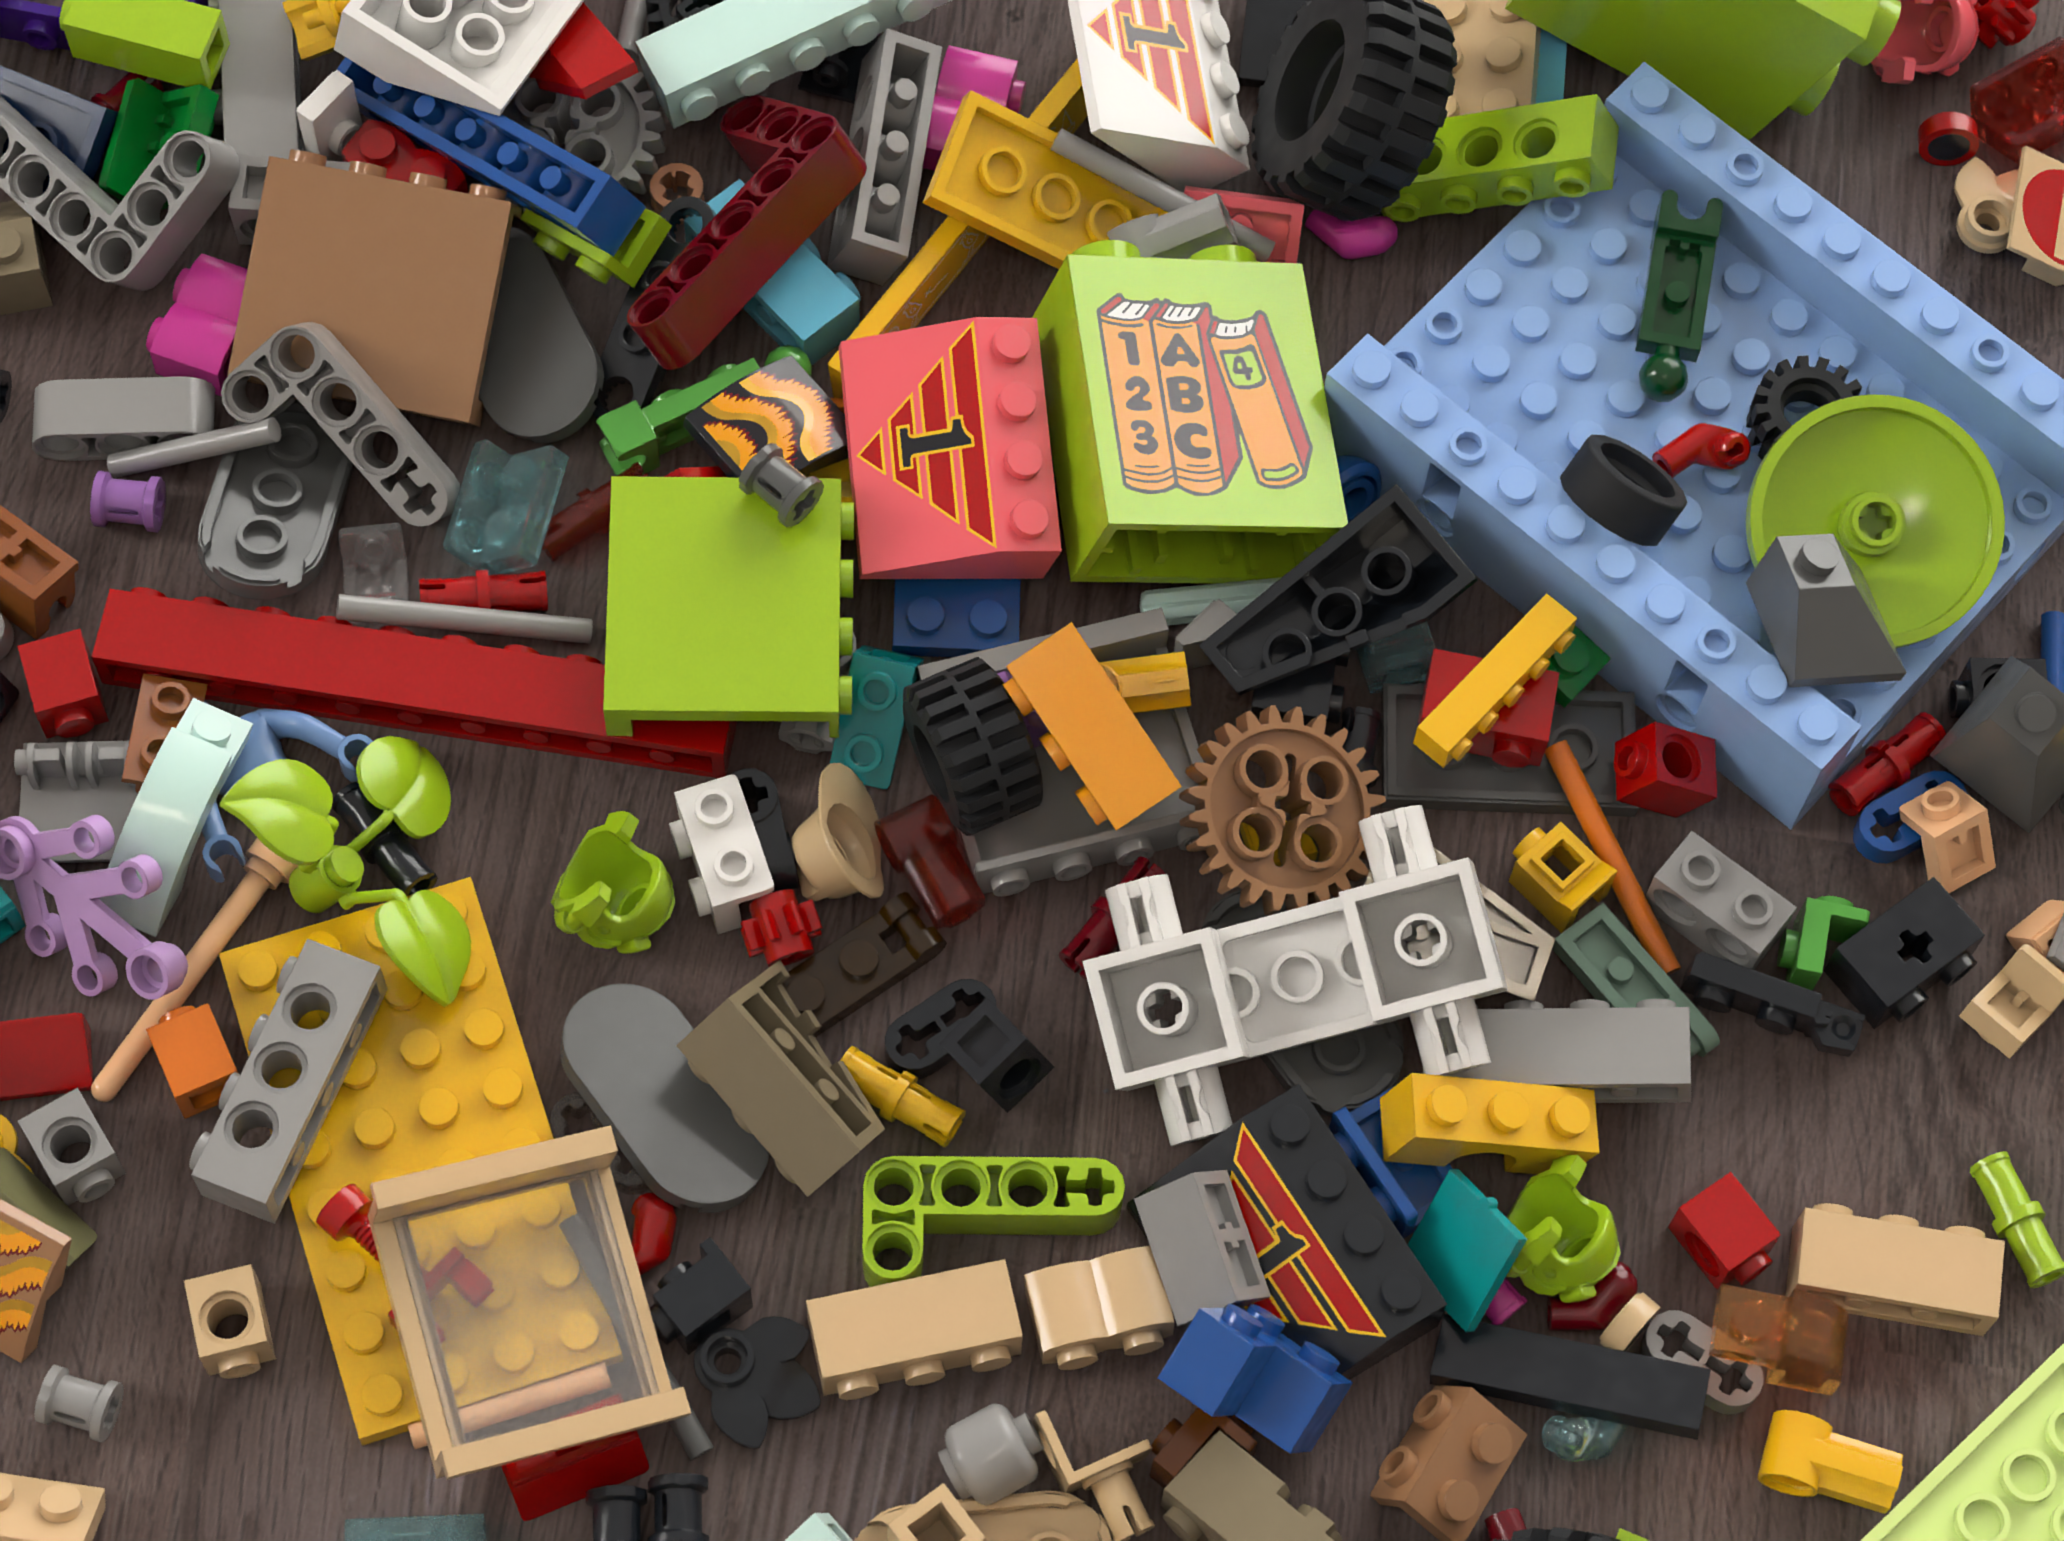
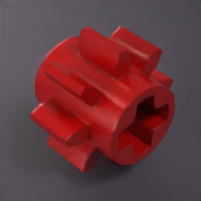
(2004, 21)
(781, 927)

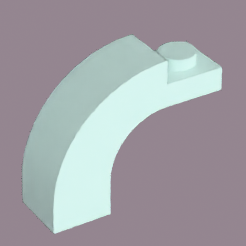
(176, 806)

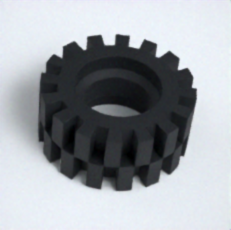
(1792, 385)

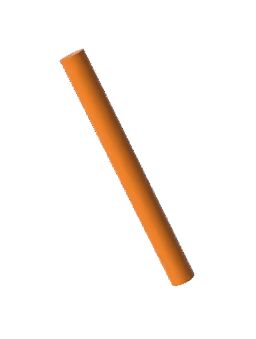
(1609, 851)

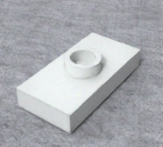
(330, 117)

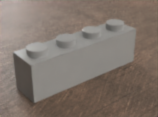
(259, 79)
(1617, 1052)

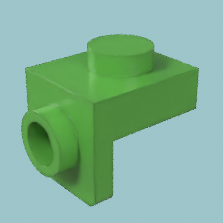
(1805, 946)

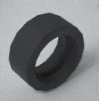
(1623, 490)

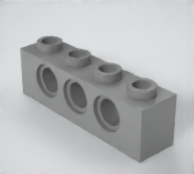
(891, 135)
(263, 1176)

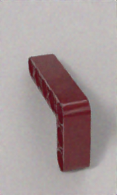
(800, 176)

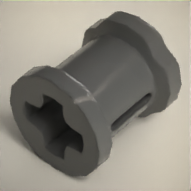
(780, 485)

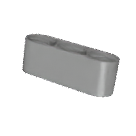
(117, 414)

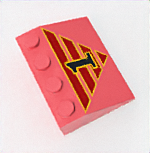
(950, 451)

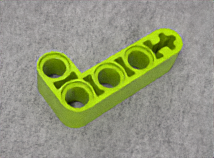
(991, 1212)

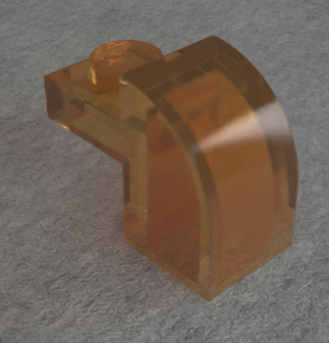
(1792, 1336)

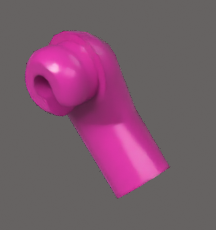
(1353, 238)

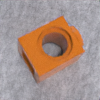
(192, 1057)

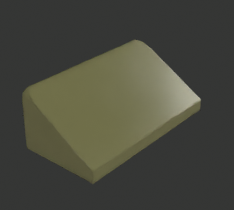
(30, 1195)

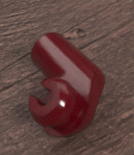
(1598, 1312)

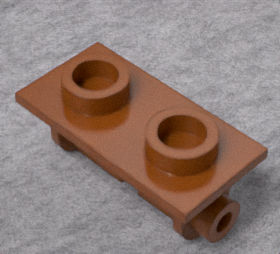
(158, 708)

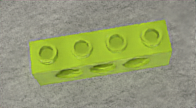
(1513, 158)

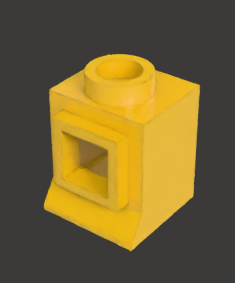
(1544, 889)

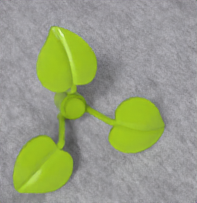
(289, 812)

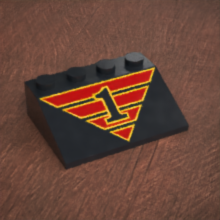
(1319, 1235)

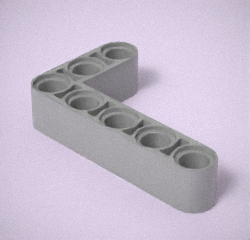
(133, 222)

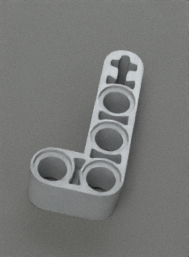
(352, 433)

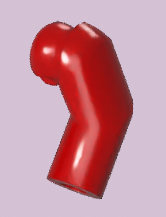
(1704, 446)
(652, 1231)

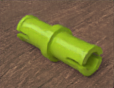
(2018, 1219)

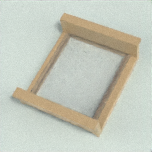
(520, 1304)

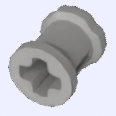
(79, 1403)

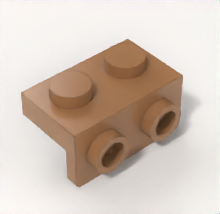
(1449, 1461)

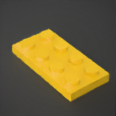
(1017, 190)

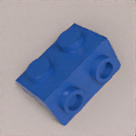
(1399, 1187)

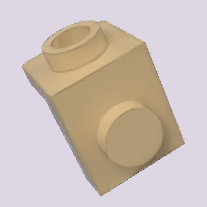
(2016, 1001)

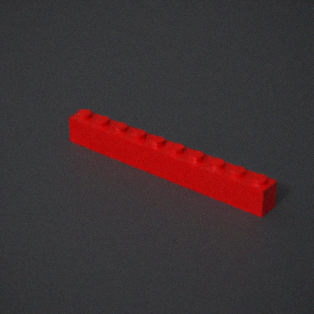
(390, 680)

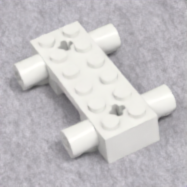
(1295, 976)

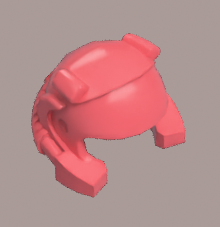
(1928, 40)

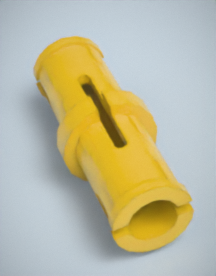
(903, 1099)

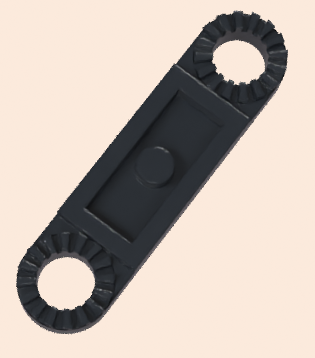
(624, 354)

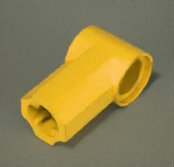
(1151, 681)
(1810, 1459)

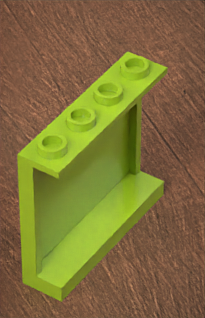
(724, 605)

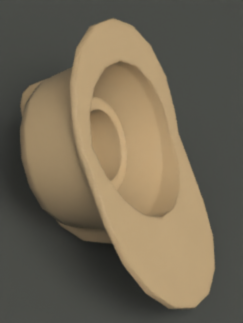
(838, 841)

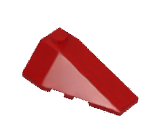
(583, 59)

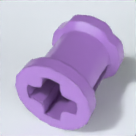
(128, 501)

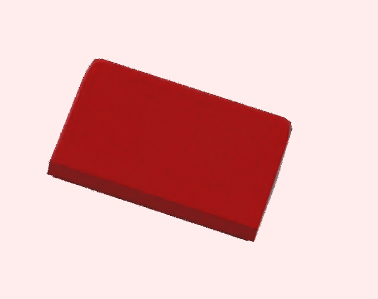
(45, 1056)
(566, 1474)

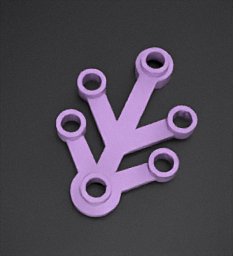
(25, 858)

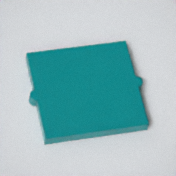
(1465, 1248)

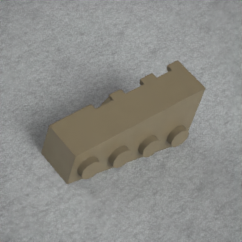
(1236, 1498)

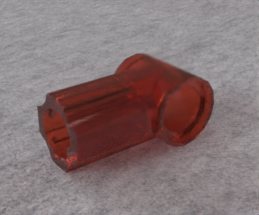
(924, 848)

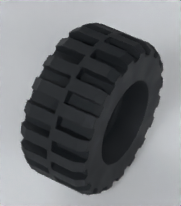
(1353, 103)

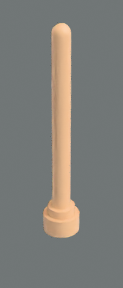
(263, 872)

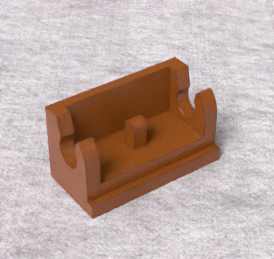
(32, 575)

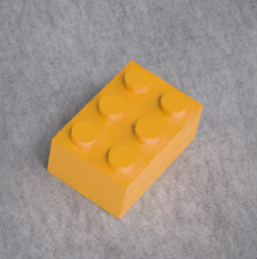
(1090, 728)

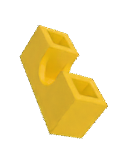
(1448, 1117)

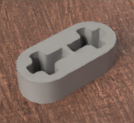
(1697, 1343)

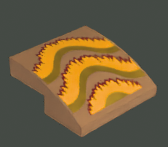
(30, 1273)

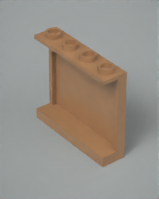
(387, 268)

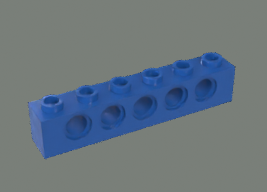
(506, 158)

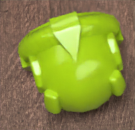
(613, 889)
(1567, 1235)

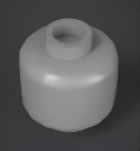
(991, 1454)

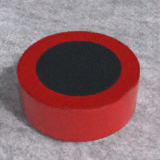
(1948, 138)

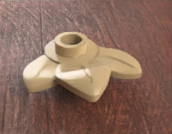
(1986, 201)

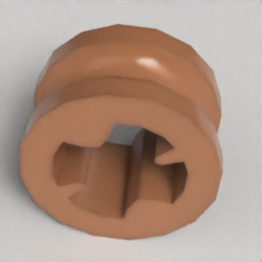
(670, 177)

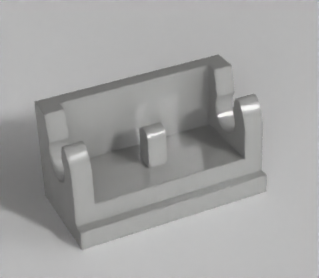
(1201, 1244)

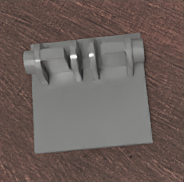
(71, 783)

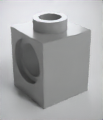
(61, 1125)

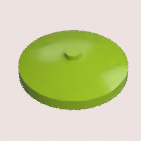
(1898, 494)

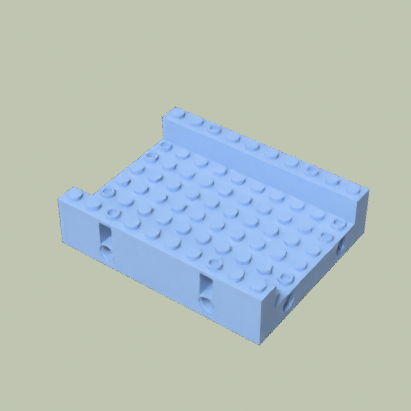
(1538, 352)

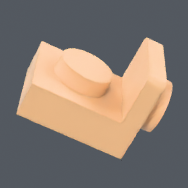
(1952, 834)

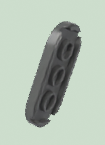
(539, 357)
(274, 510)
(1333, 1070)
(662, 1116)

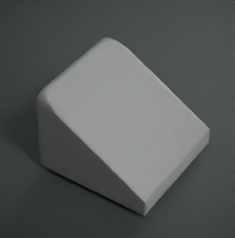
(1201, 628)

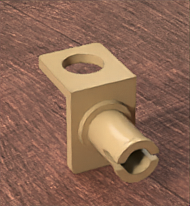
(1107, 1479)

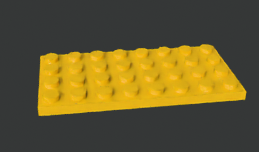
(417, 1097)

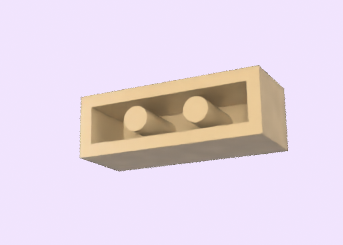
(1898, 1268)
(915, 1329)

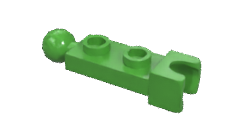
(649, 432)

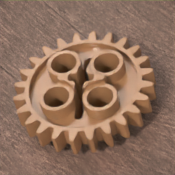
(1229, 797)

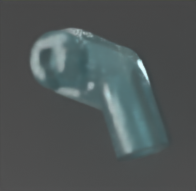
(1581, 1437)

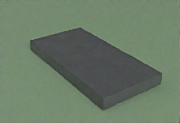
(1478, 783)

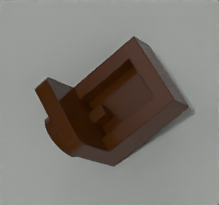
(1181, 1442)

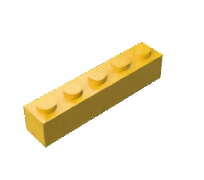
(1496, 681)

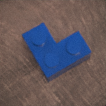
(1247, 1368)

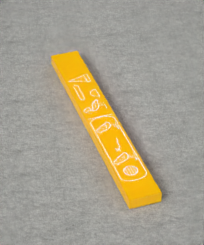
(954, 241)

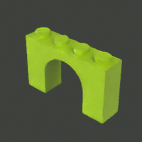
(148, 37)

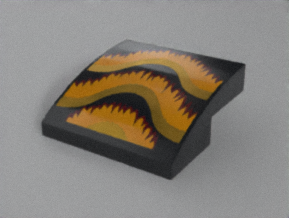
(769, 407)

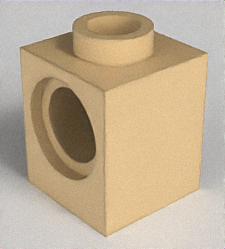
(221, 1295)

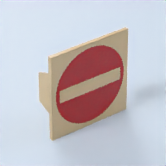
(2039, 216)

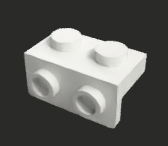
(724, 847)

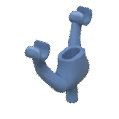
(263, 747)

